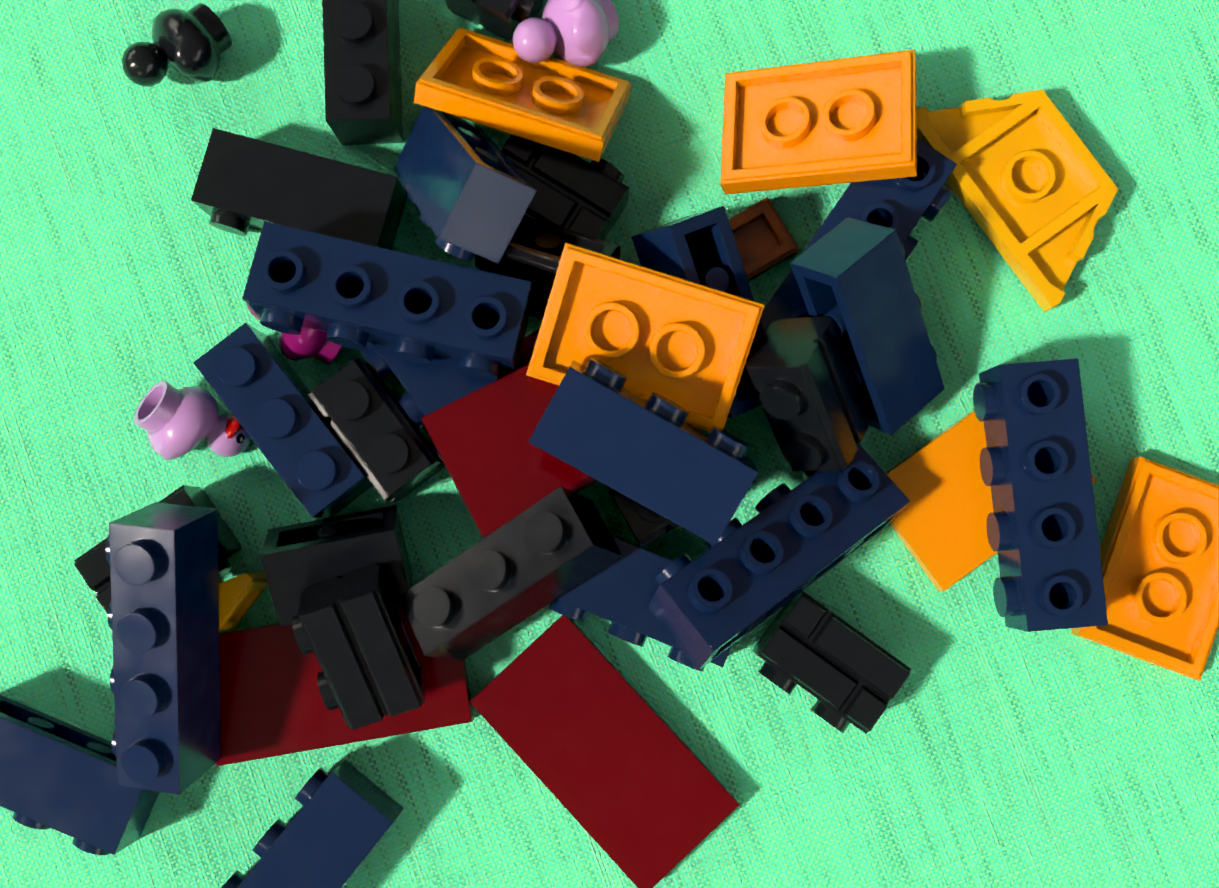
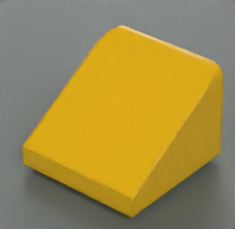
(238, 596)

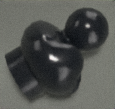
(184, 40)

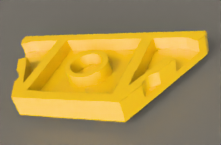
(1023, 183)

